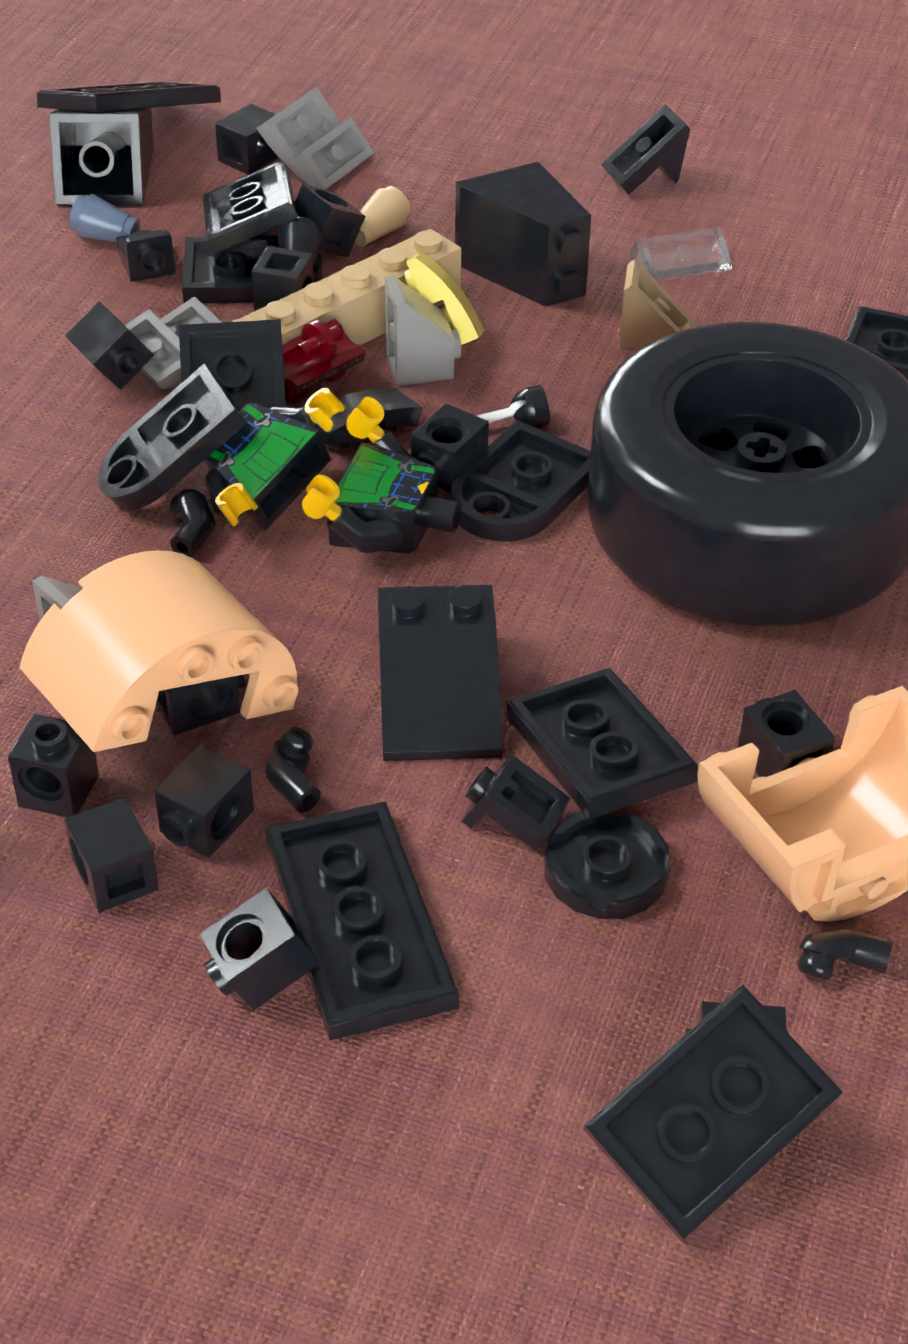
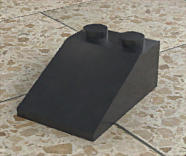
(439, 673)

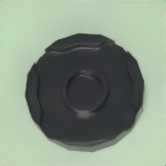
(606, 864)

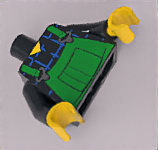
(270, 459)
(383, 495)

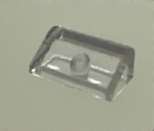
(683, 254)

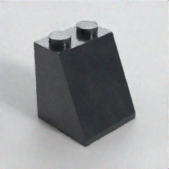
(101, 154)
(524, 233)

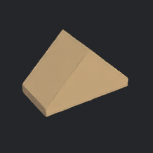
(648, 310)

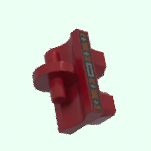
(318, 356)

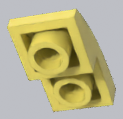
(435, 285)

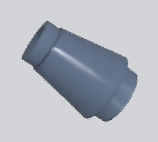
(100, 220)

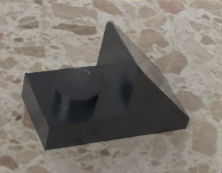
(654, 145)

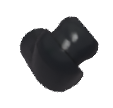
(197, 521)
(288, 766)
(844, 945)

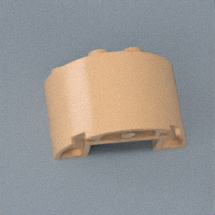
(148, 629)
(832, 823)

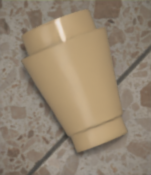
(384, 213)

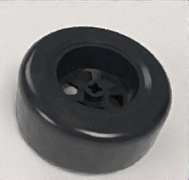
(703, 484)

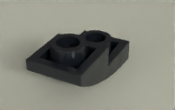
(397, 411)

